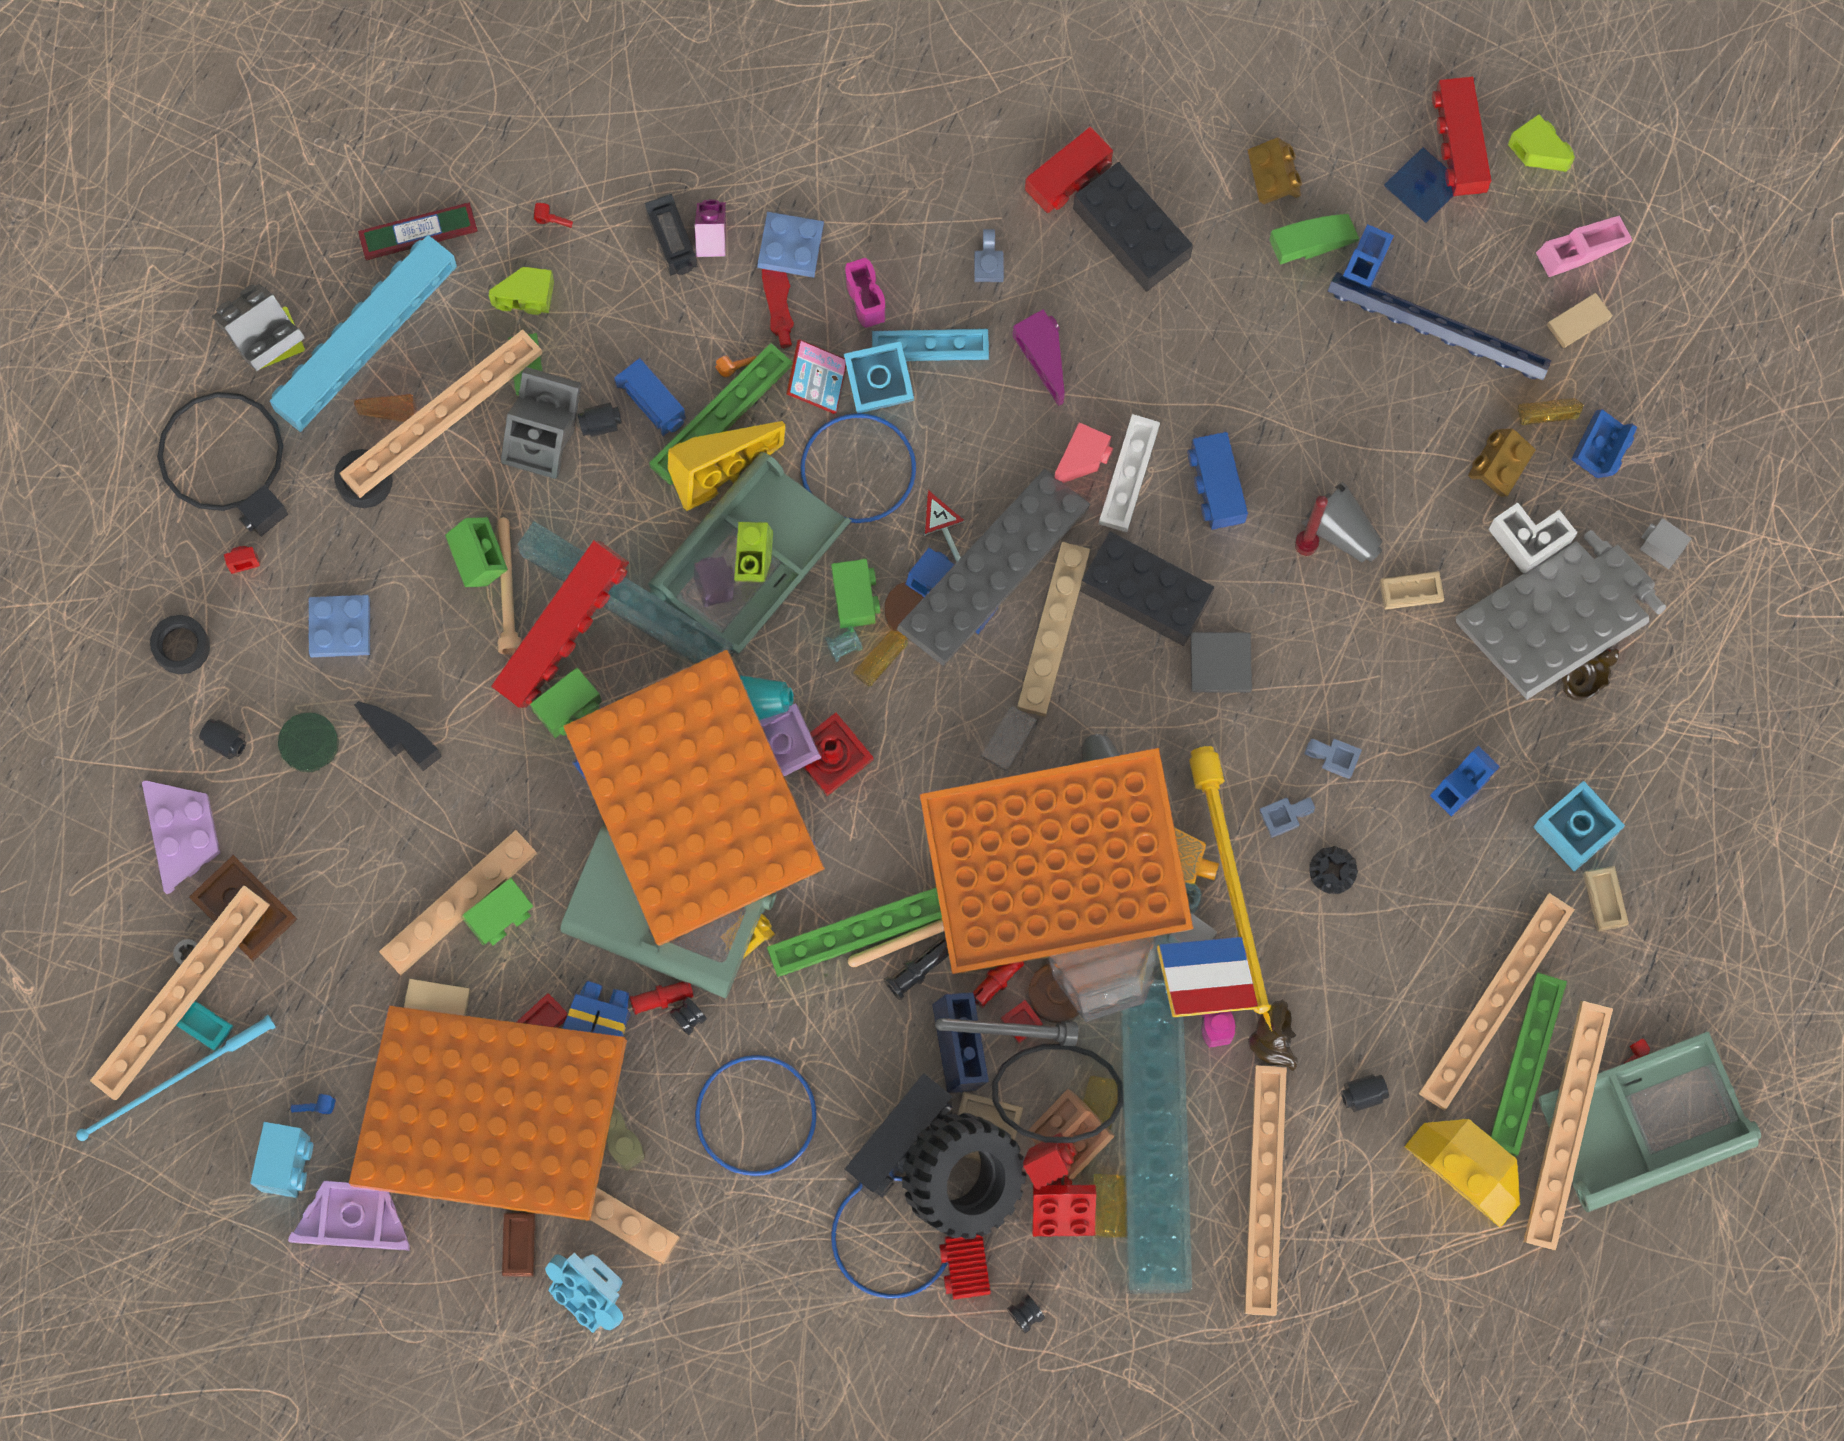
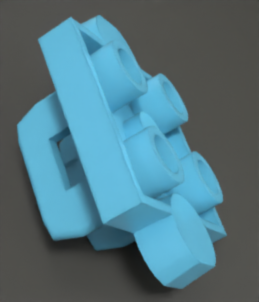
(585, 1291)

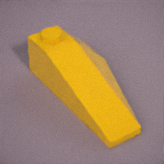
(713, 459)

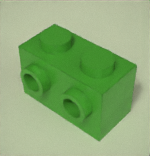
(476, 552)
(854, 593)
(566, 702)
(497, 912)

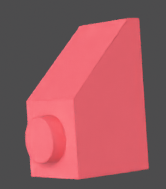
(1084, 454)

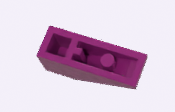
(1040, 344)

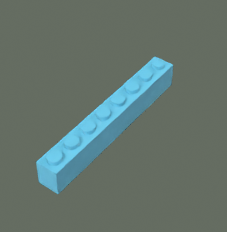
(363, 332)

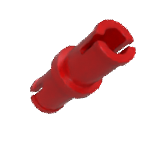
(995, 981)
(661, 997)

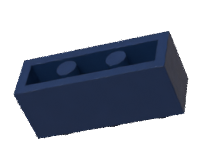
(960, 1051)

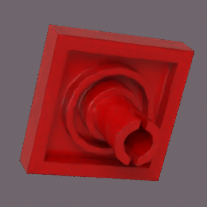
(840, 754)
(1064, 1209)

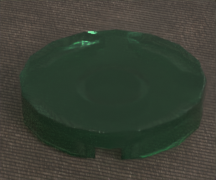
(308, 742)

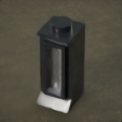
(671, 235)

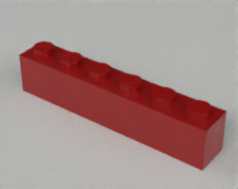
(560, 624)

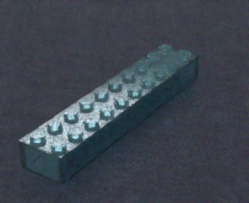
(1155, 1147)

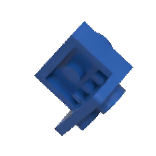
(1603, 445)

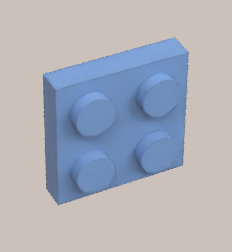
(790, 244)
(339, 626)

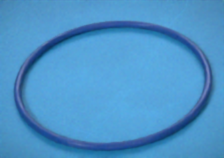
(849, 416)
(765, 1172)
(851, 1279)

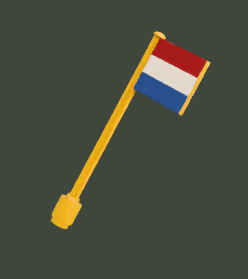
(1215, 972)

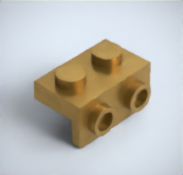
(1274, 170)
(1502, 460)

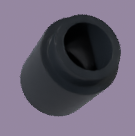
(599, 420)
(223, 738)
(1364, 1092)

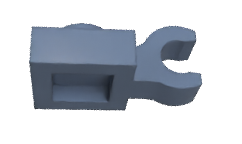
(988, 263)
(1338, 757)
(1283, 816)

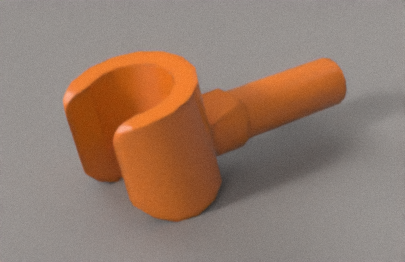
(727, 368)

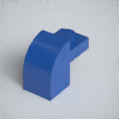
(1368, 256)
(1465, 781)

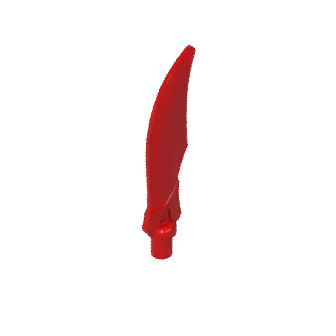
(776, 291)

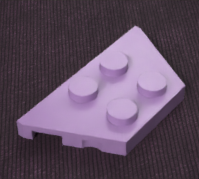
(180, 831)
(351, 1219)

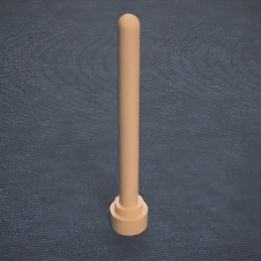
(509, 638)
(896, 944)

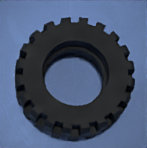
(994, 1190)

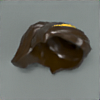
(1591, 676)
(1274, 1035)

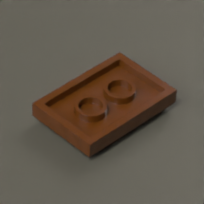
(220, 890)

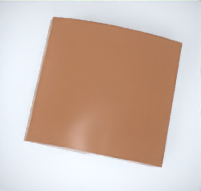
(1073, 1118)

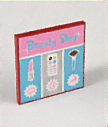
(816, 376)

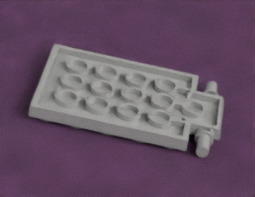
(1561, 614)

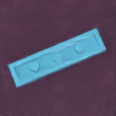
(937, 344)

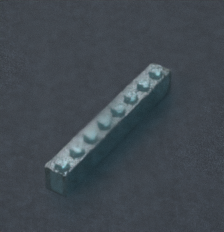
(627, 599)

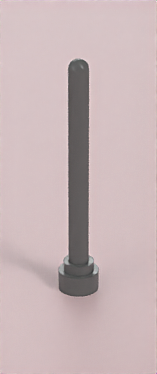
(1064, 1033)

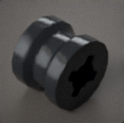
(688, 1016)
(1026, 1313)

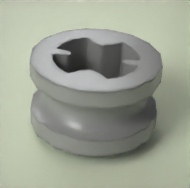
(177, 953)

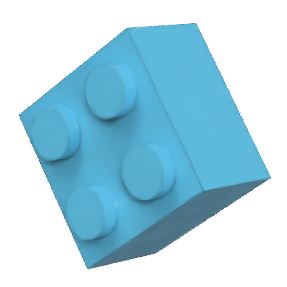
(879, 377)
(1578, 826)
(281, 1160)

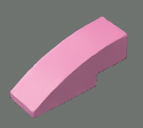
(1583, 245)

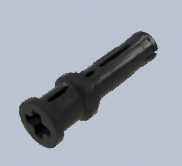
(915, 970)

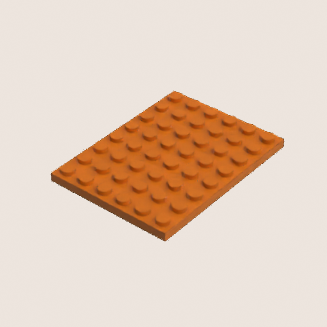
(693, 797)
(1056, 861)
(488, 1112)

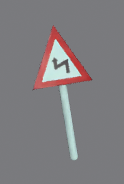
(941, 517)

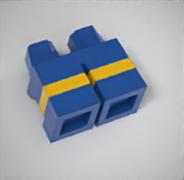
(587, 1008)

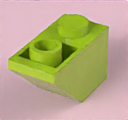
(1540, 146)
(524, 290)
(753, 551)

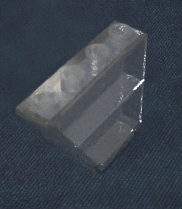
(1108, 976)

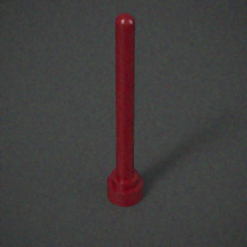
(1308, 540)

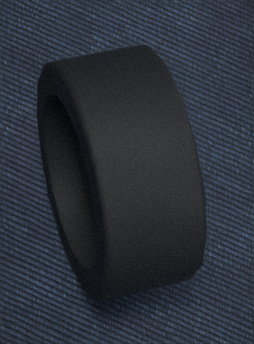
(367, 500)
(170, 624)

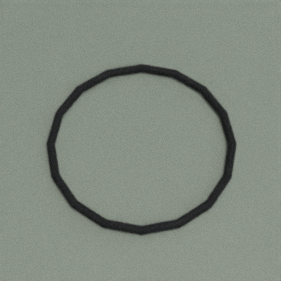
(204, 398)
(1057, 1139)

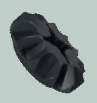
(1330, 883)

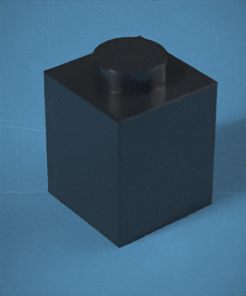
(261, 511)

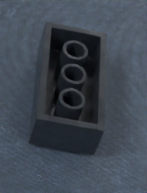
(1132, 226)
(1146, 588)
(888, 1147)

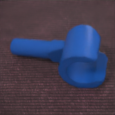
(324, 1105)

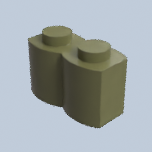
(623, 1143)

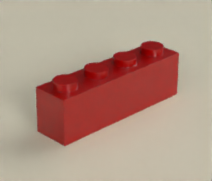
(1462, 136)

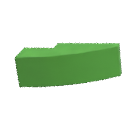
(1312, 237)

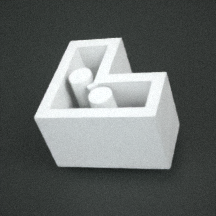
(1531, 543)

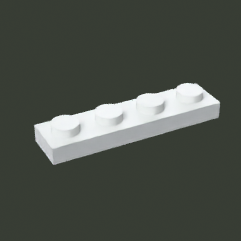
(1129, 473)

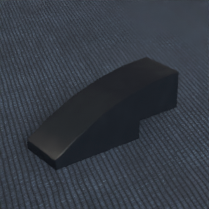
(399, 735)

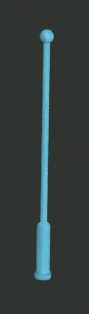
(231, 1045)

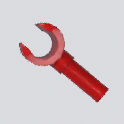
(543, 216)
(1639, 1050)

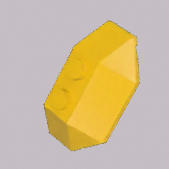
(1470, 1165)

